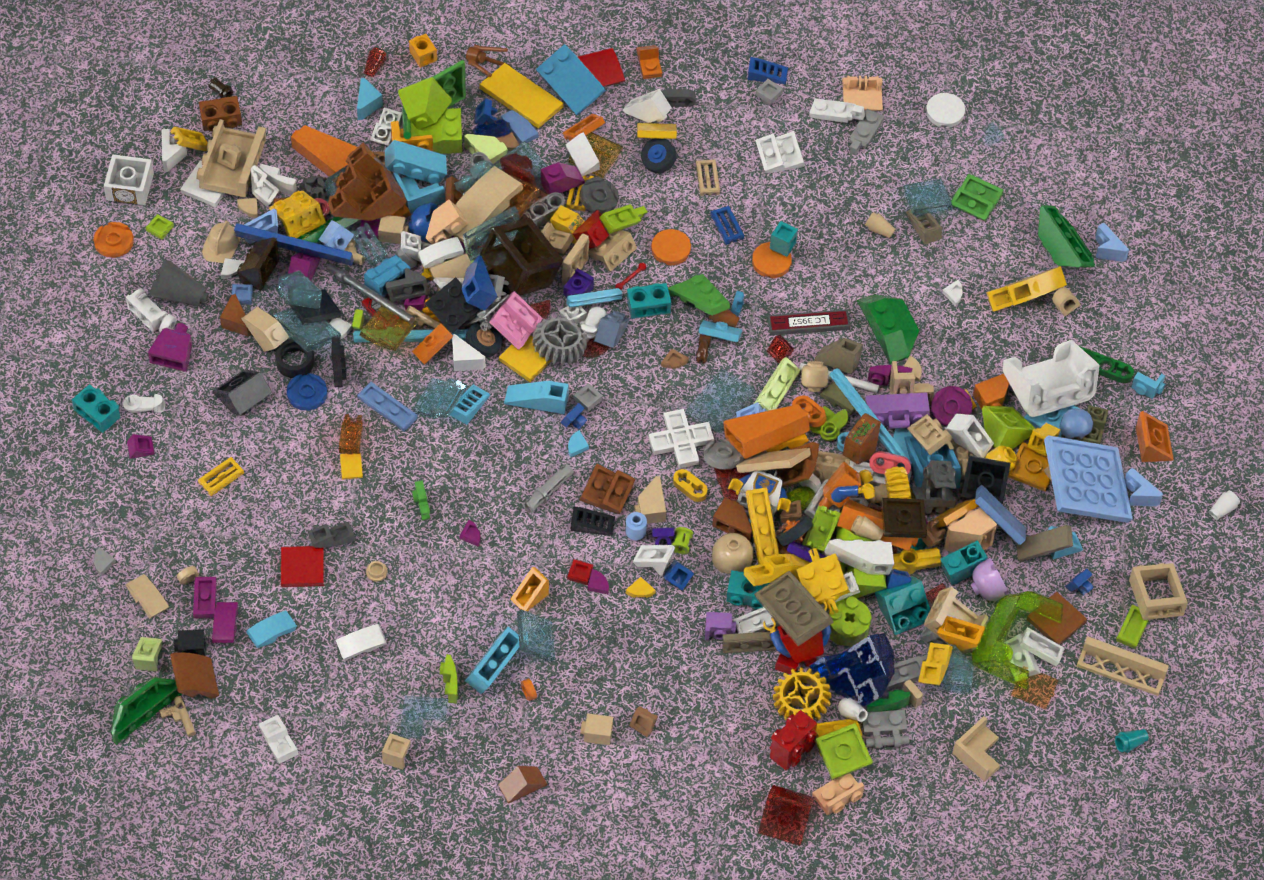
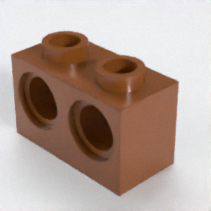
(222, 108)

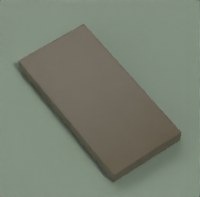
(793, 608)

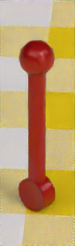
(642, 266)

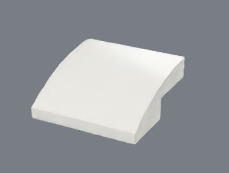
(780, 152)

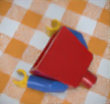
(806, 651)

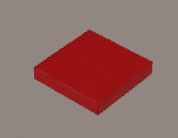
(302, 566)

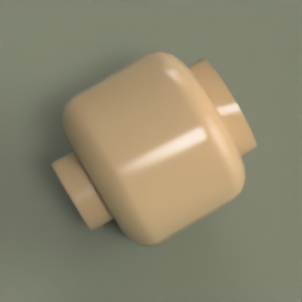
(814, 376)

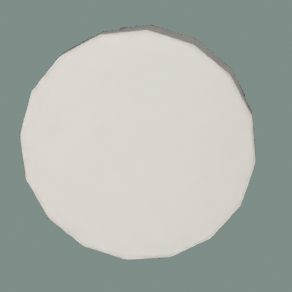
(945, 110)

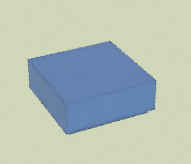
(243, 293)

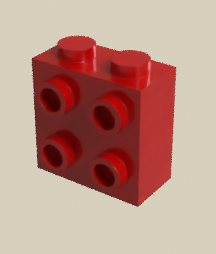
(793, 740)

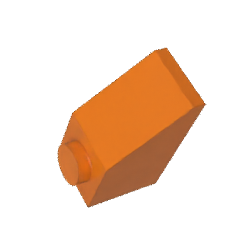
(992, 391)

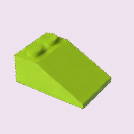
(445, 132)

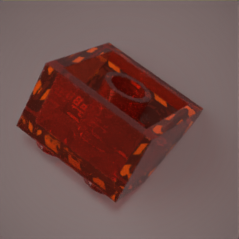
(786, 815)

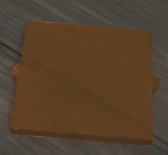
(1039, 691)

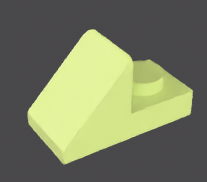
(146, 654)

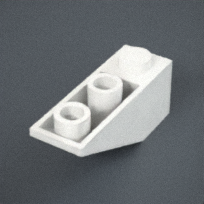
(863, 555)

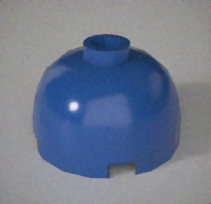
(421, 219)

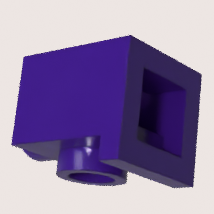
(579, 284)

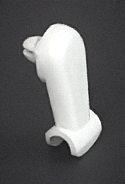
(592, 321)
(140, 404)

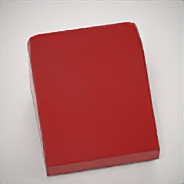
(786, 664)

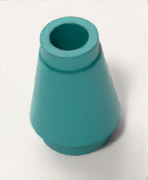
(1129, 740)

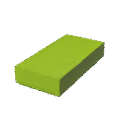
(1132, 628)

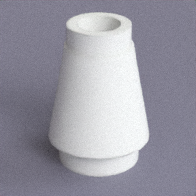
(1225, 504)
(851, 709)

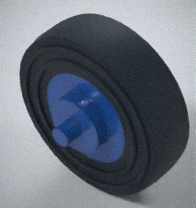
(658, 155)

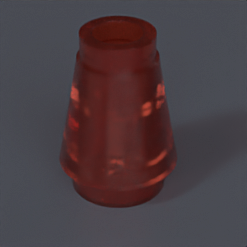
(375, 60)

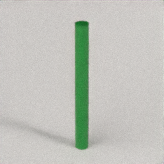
(406, 125)

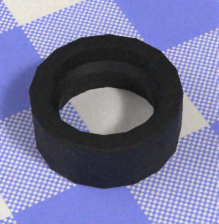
(292, 371)

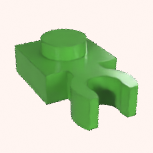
(419, 496)

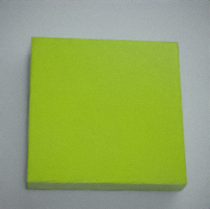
(843, 751)

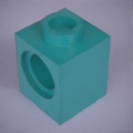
(783, 238)

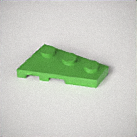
(701, 293)

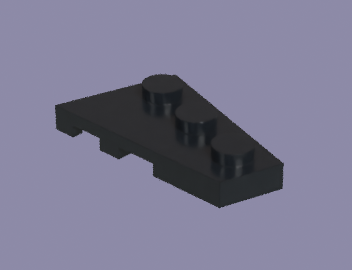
(338, 362)

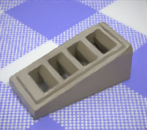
(929, 234)

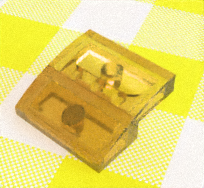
(605, 151)
(387, 329)

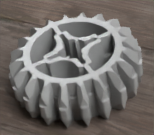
(559, 340)

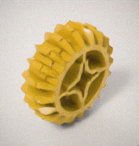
(897, 483)
(810, 693)

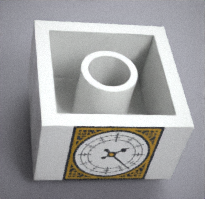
(128, 179)

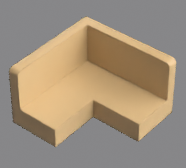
(905, 383)
(972, 750)

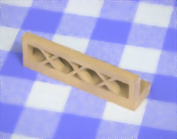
(1124, 659)

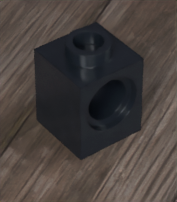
(191, 642)

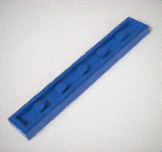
(295, 244)

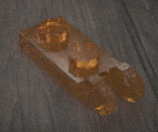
(351, 435)

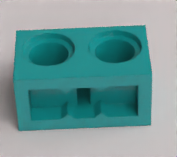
(648, 304)
(94, 410)

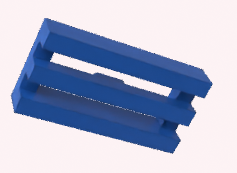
(732, 237)

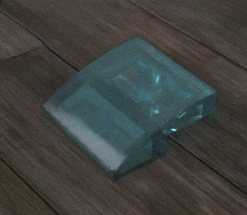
(440, 398)

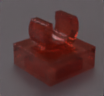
(780, 348)

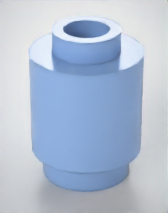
(636, 526)

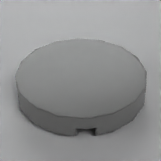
(722, 455)

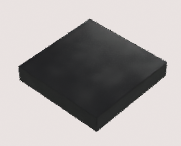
(327, 310)

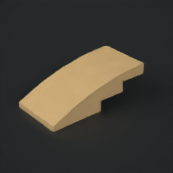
(487, 198)

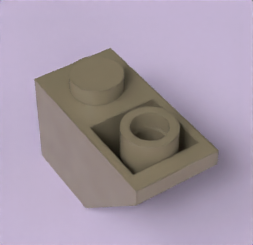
(841, 354)

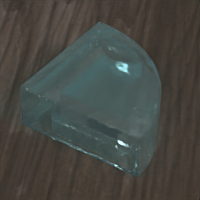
(992, 134)

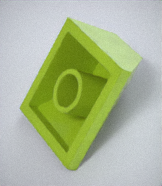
(424, 102)
(1006, 426)

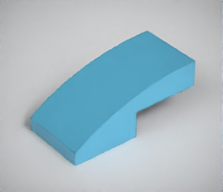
(270, 628)

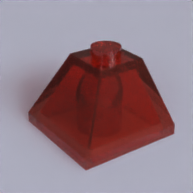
(519, 167)

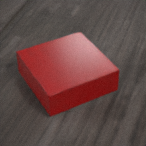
(580, 572)

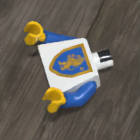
(759, 479)

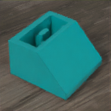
(904, 605)

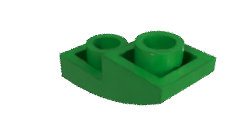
(896, 700)

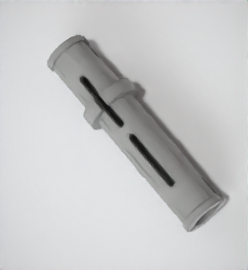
(542, 493)

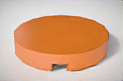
(113, 239)
(671, 247)
(769, 262)

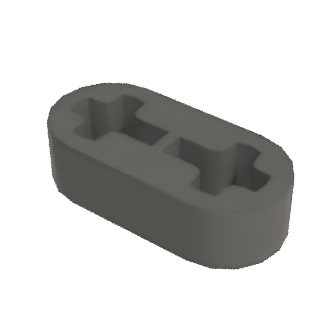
(680, 97)

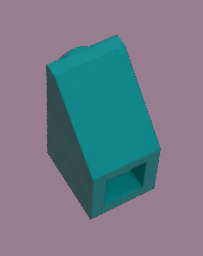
(962, 562)

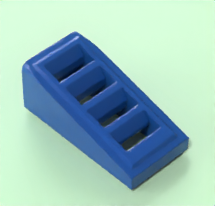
(758, 75)

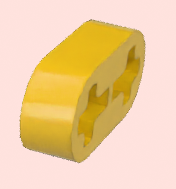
(692, 484)

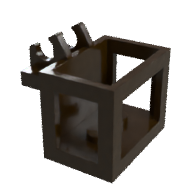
(526, 262)

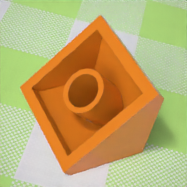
(1153, 439)

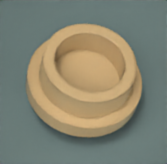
(376, 571)

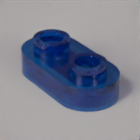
(496, 129)

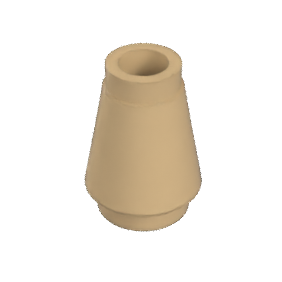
(880, 225)
(866, 528)

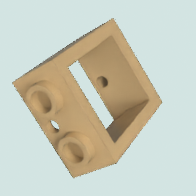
(1158, 607)

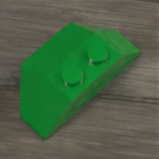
(1062, 239)
(891, 325)
(141, 706)

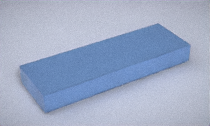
(387, 406)

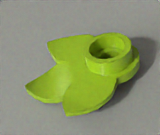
(834, 423)

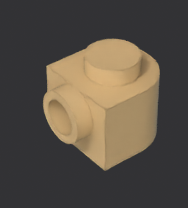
(1065, 301)

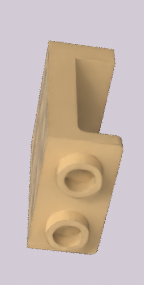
(948, 605)

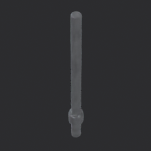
(344, 276)

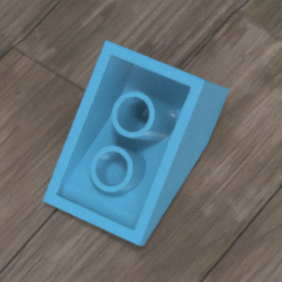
(570, 79)
(921, 458)

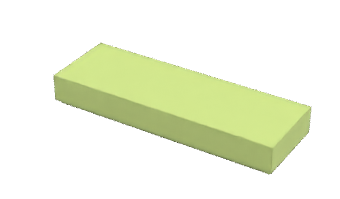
(778, 385)

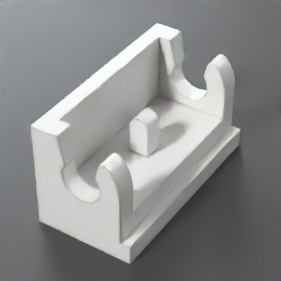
(145, 309)

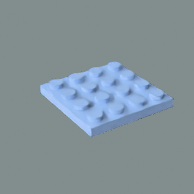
(1088, 479)

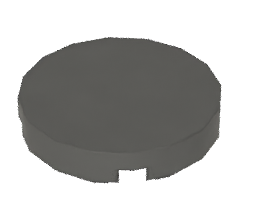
(599, 195)

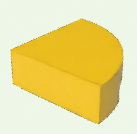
(640, 588)

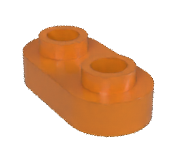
(816, 412)

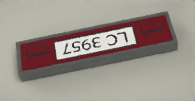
(808, 322)

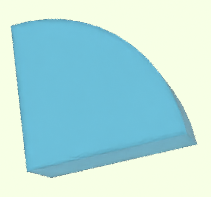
(577, 444)

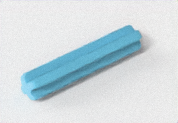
(594, 297)

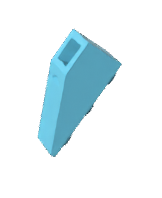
(541, 395)

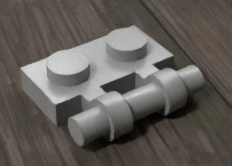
(885, 723)

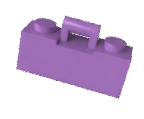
(898, 409)

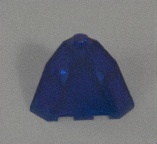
(860, 670)

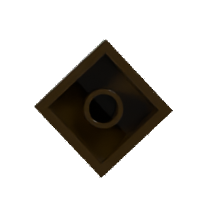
(259, 263)

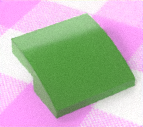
(977, 197)

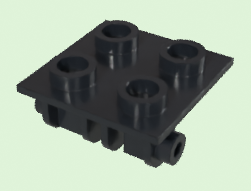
(451, 307)

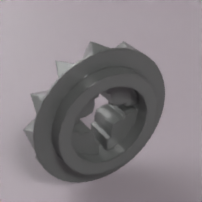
(309, 182)

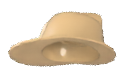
(220, 243)

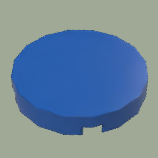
(307, 391)

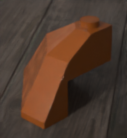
(366, 188)

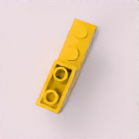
(1026, 289)
(773, 568)

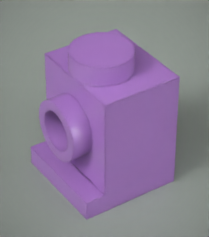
(719, 624)

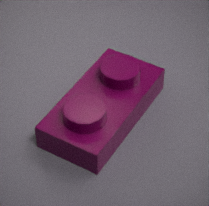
(204, 597)

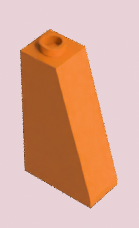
(321, 149)
(766, 429)
(853, 509)

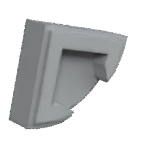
(102, 561)

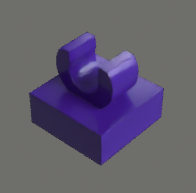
(662, 533)

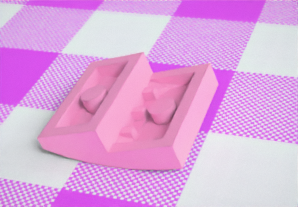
(515, 320)

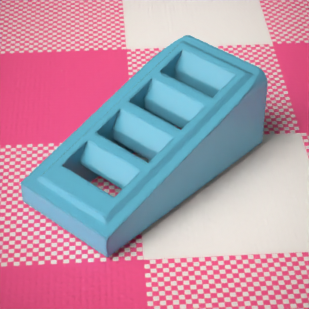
(466, 416)

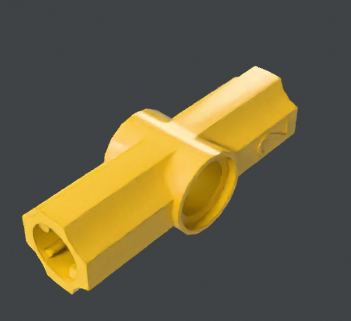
(920, 559)

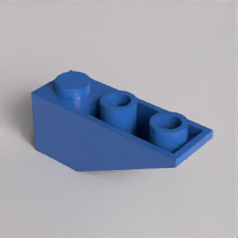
(478, 286)

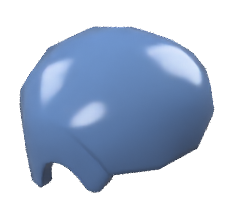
(1076, 423)

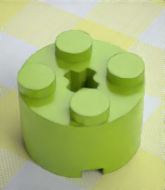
(851, 622)

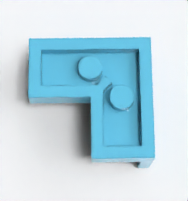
(416, 196)

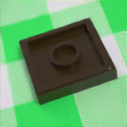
(904, 518)

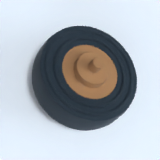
(485, 342)

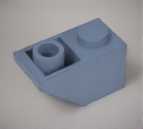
(611, 328)

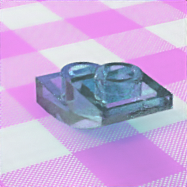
(477, 172)

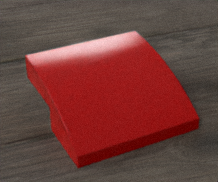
(604, 67)

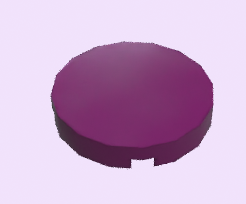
(949, 402)

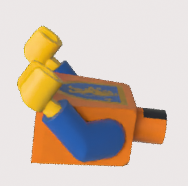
(844, 484)

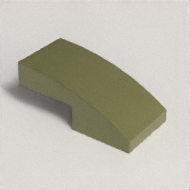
(836, 397)

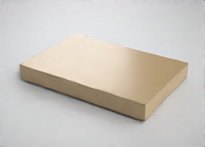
(773, 460)

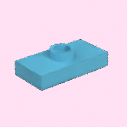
(720, 330)

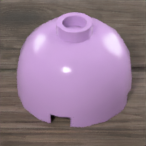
(988, 582)

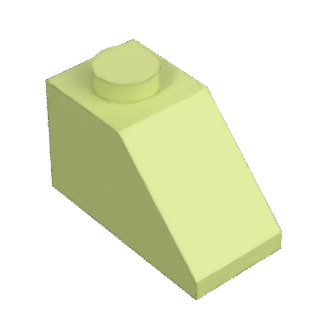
(486, 144)

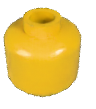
(1004, 454)

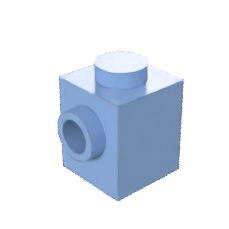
(336, 236)

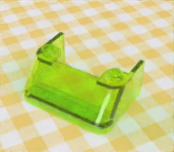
(993, 654)

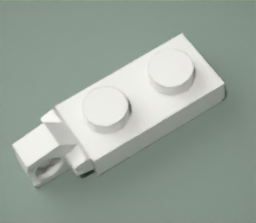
(836, 110)

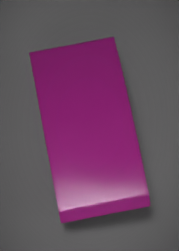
(881, 374)
(225, 622)

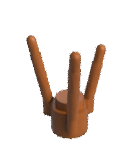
(476, 55)

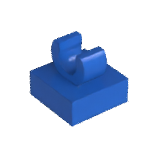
(484, 112)
(575, 417)
(1080, 582)

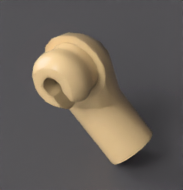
(358, 259)

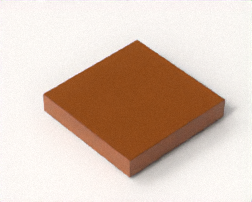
(1056, 631)

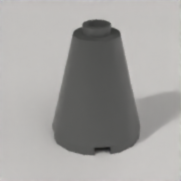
(177, 286)

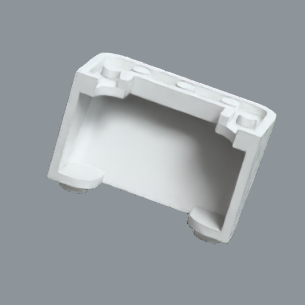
(1055, 382)

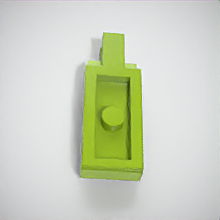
(622, 217)

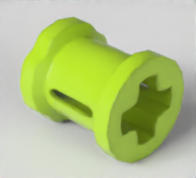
(682, 540)

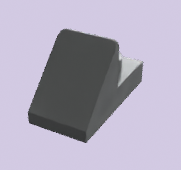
(410, 287)

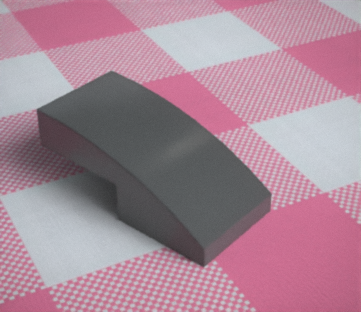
(336, 536)

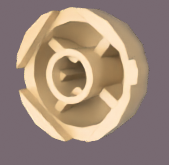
(732, 553)

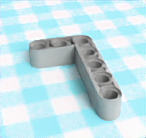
(543, 206)

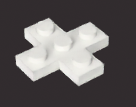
(681, 438)

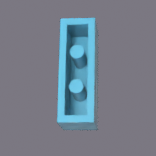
(415, 162)
(494, 660)

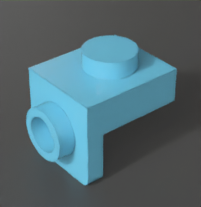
(1146, 386)

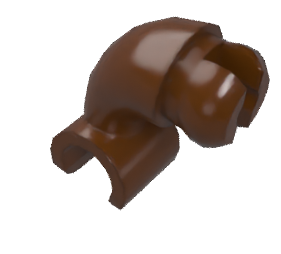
(702, 352)

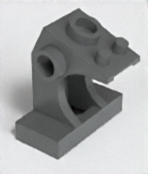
(936, 478)

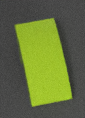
(449, 674)

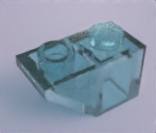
(299, 290)
(958, 674)

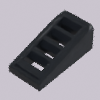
(584, 527)

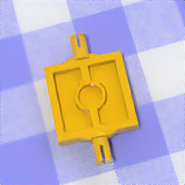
(824, 579)

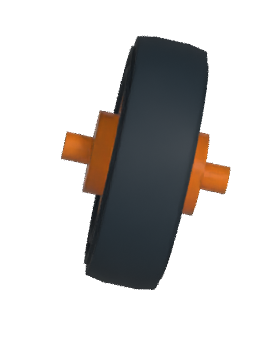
(794, 530)

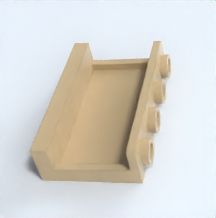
(222, 179)

